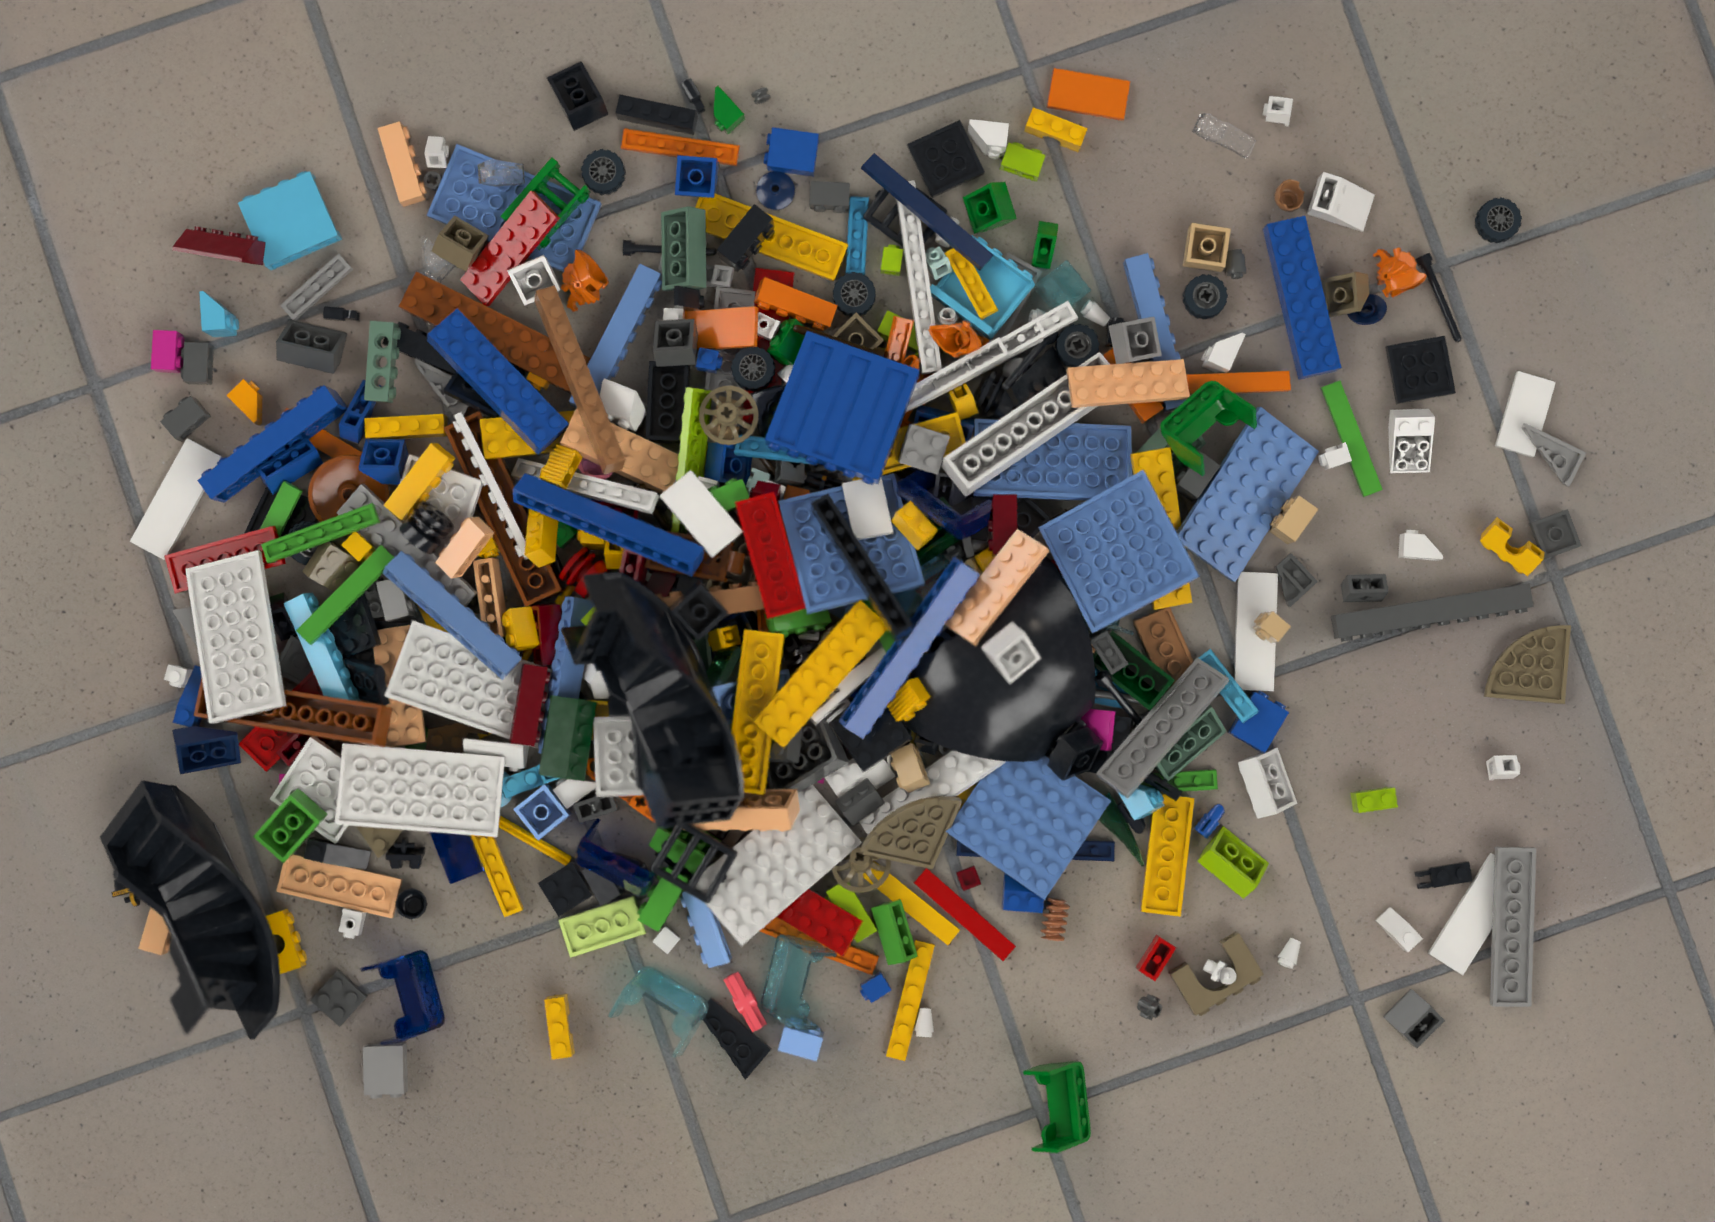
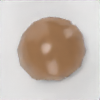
(1289, 195)

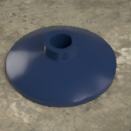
(779, 199)
(1371, 312)

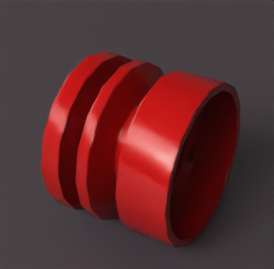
(580, 565)

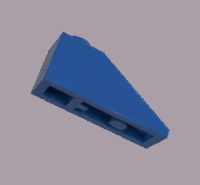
(352, 423)
(186, 706)

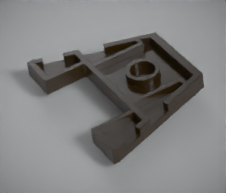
(450, 737)

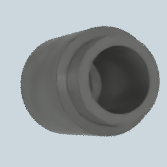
(1235, 264)

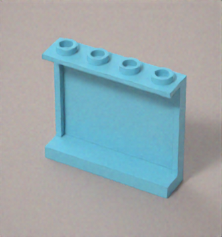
(289, 220)
(1003, 282)

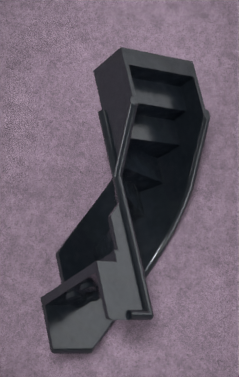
(680, 735)
(219, 934)

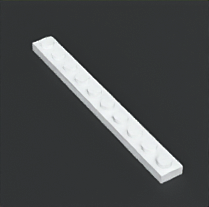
(919, 288)

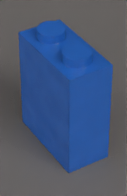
(792, 151)
(1263, 726)

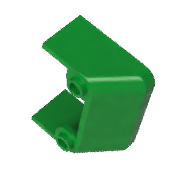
(1197, 414)
(1066, 1105)

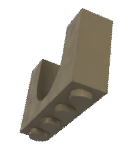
(1201, 998)

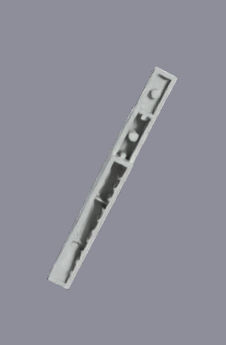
(991, 355)
(849, 685)

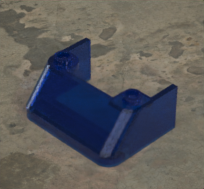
(915, 488)
(612, 866)
(416, 993)

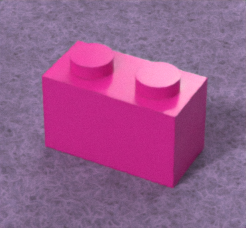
(167, 351)

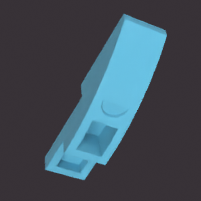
(524, 781)

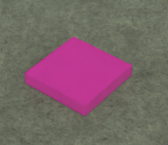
(1102, 724)

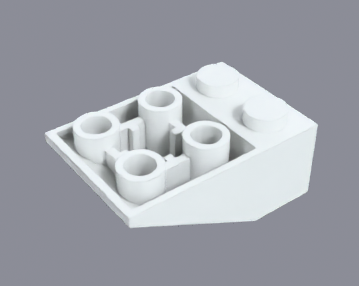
(1340, 202)
(1410, 440)

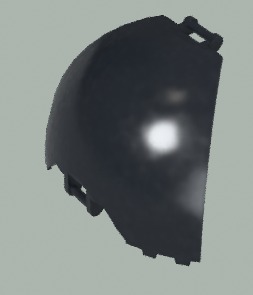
(1020, 721)

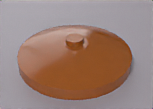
(336, 482)

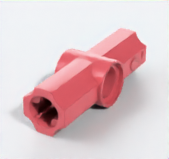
(745, 1001)

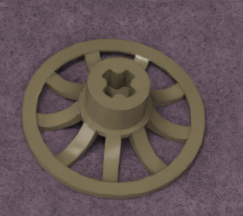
(728, 415)
(860, 864)

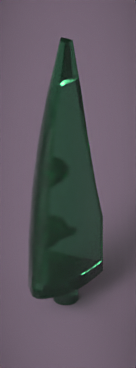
(1117, 825)

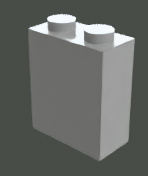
(385, 1070)

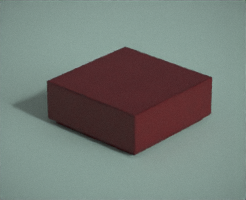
(968, 878)

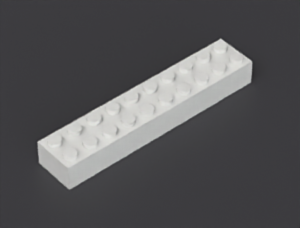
(1015, 435)

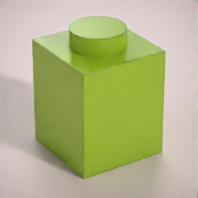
(891, 260)

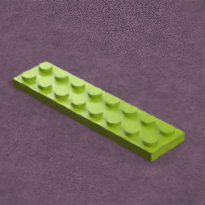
(693, 442)

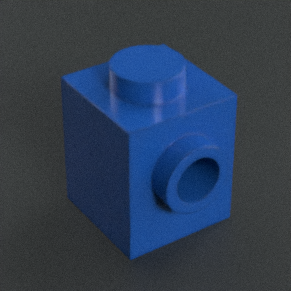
(708, 360)

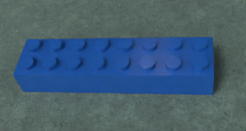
(1301, 297)
(497, 381)
(303, 421)

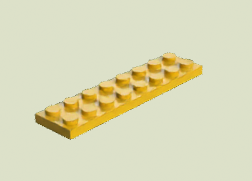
(788, 244)
(1160, 471)
(820, 673)
(755, 688)

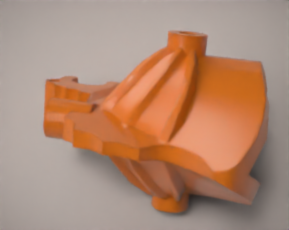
(1398, 272)
(583, 280)
(957, 338)

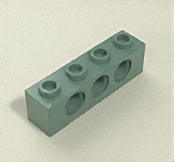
(378, 331)

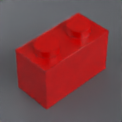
(1155, 958)

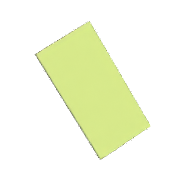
(601, 926)

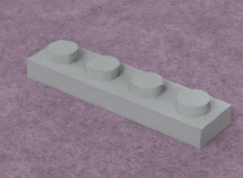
(316, 287)

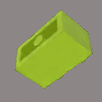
(1022, 161)
(1374, 799)

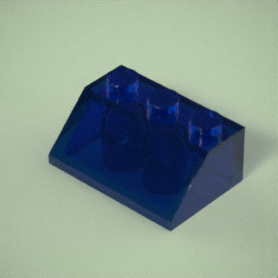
(457, 855)

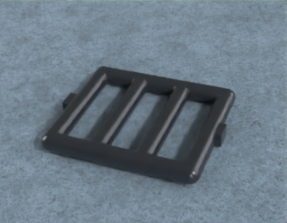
(884, 226)
(673, 876)

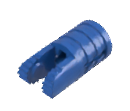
(1212, 818)

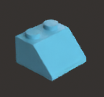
(215, 318)
(1143, 801)

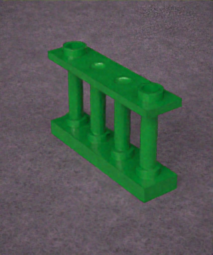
(539, 185)

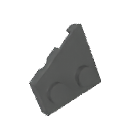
(1294, 579)

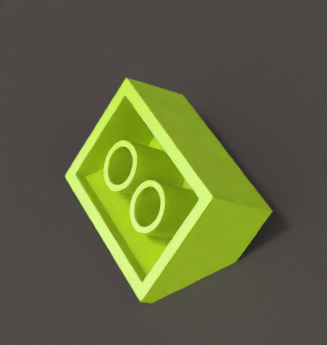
(1233, 862)

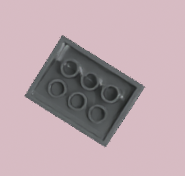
(819, 757)

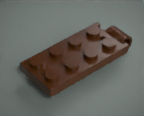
(709, 568)

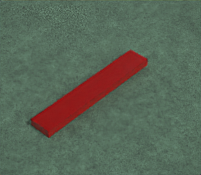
(964, 914)

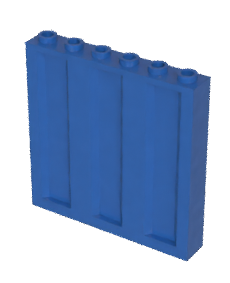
(842, 408)

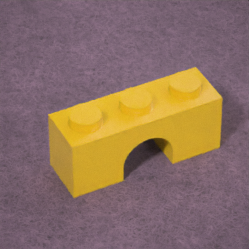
(1046, 124)
(1523, 559)
(292, 955)
(558, 1026)

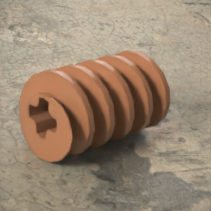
(1055, 920)

